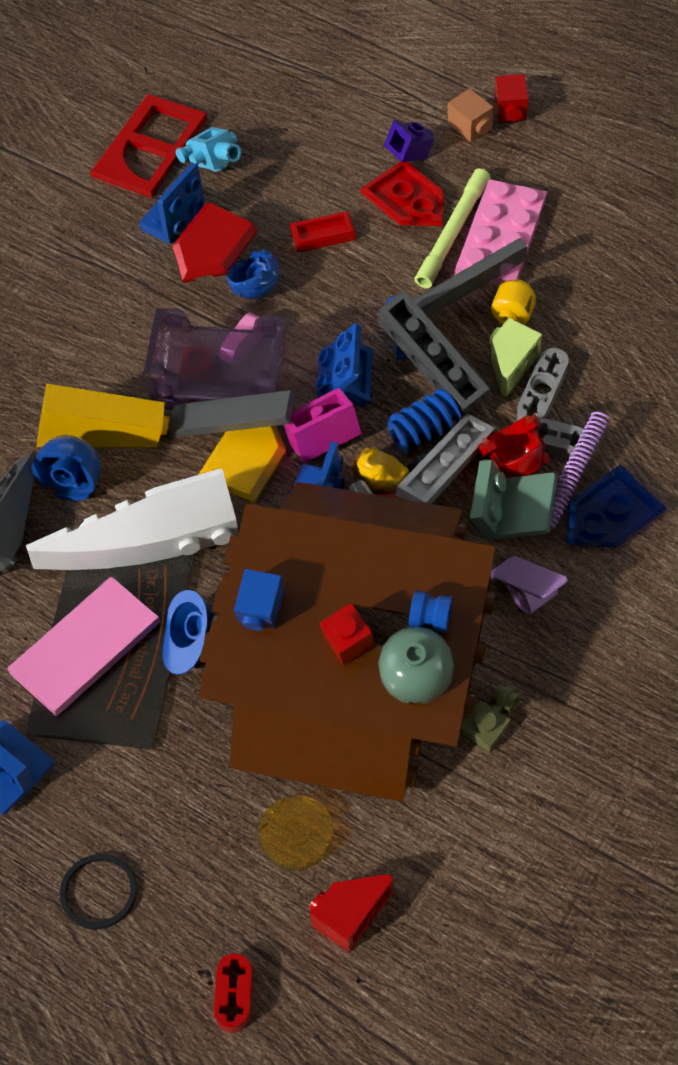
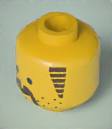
(514, 301)

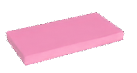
(83, 646)

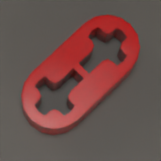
(242, 993)

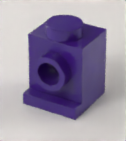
(409, 141)

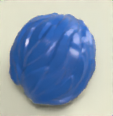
(255, 275)

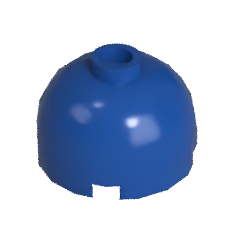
(68, 467)

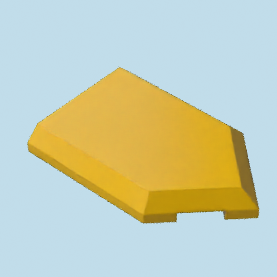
(247, 460)

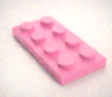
(501, 218)

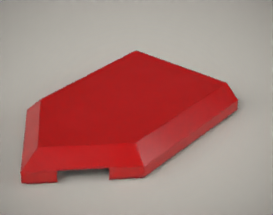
(407, 196)
(212, 243)

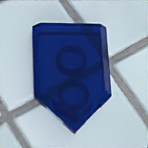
(611, 510)

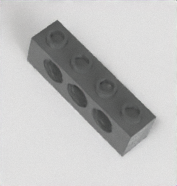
(431, 352)

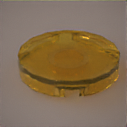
(296, 832)

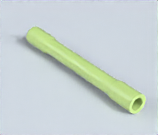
(433, 262)

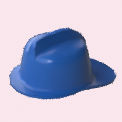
(185, 631)

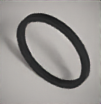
(112, 921)

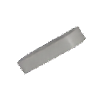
(541, 376)

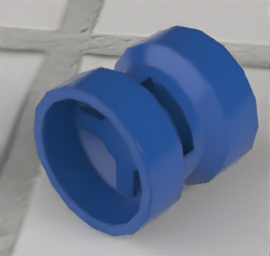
(431, 611)

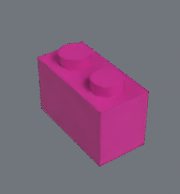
(320, 423)

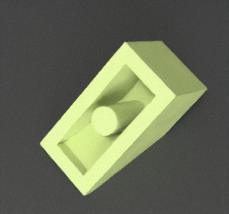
(513, 352)

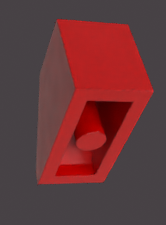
(350, 908)

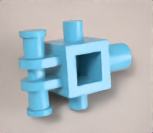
(211, 149)

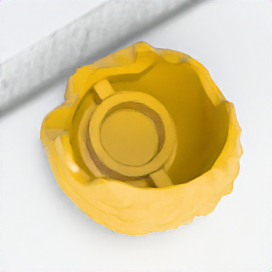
(379, 470)

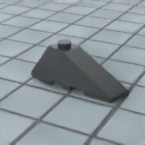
(14, 504)

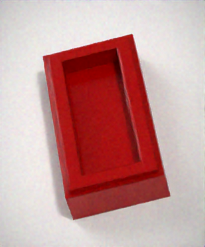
(322, 231)

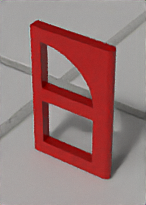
(112, 165)

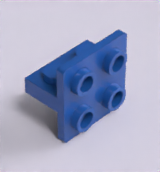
(346, 366)
(20, 766)

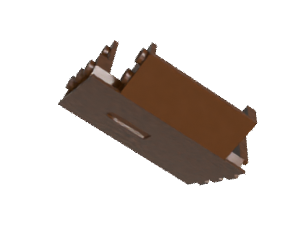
(291, 696)

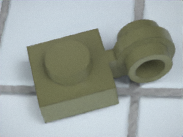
(488, 723)

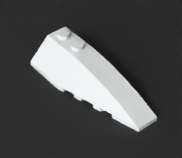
(164, 525)

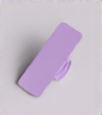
(528, 583)

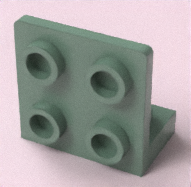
(513, 504)

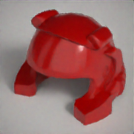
(516, 448)

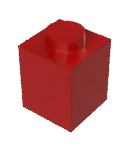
(511, 98)
(347, 634)

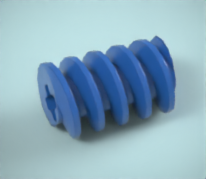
(422, 418)

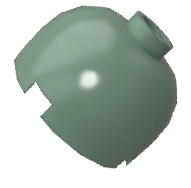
(416, 665)

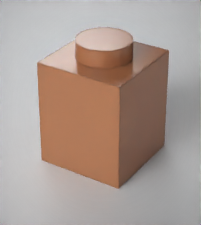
(470, 115)

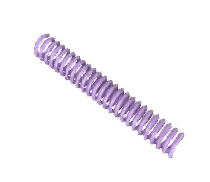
(560, 507)

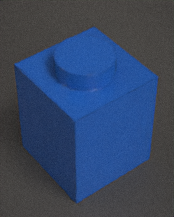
(259, 600)

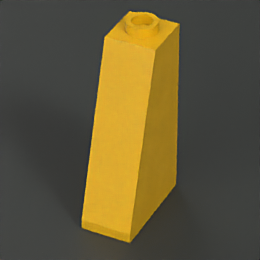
(101, 418)

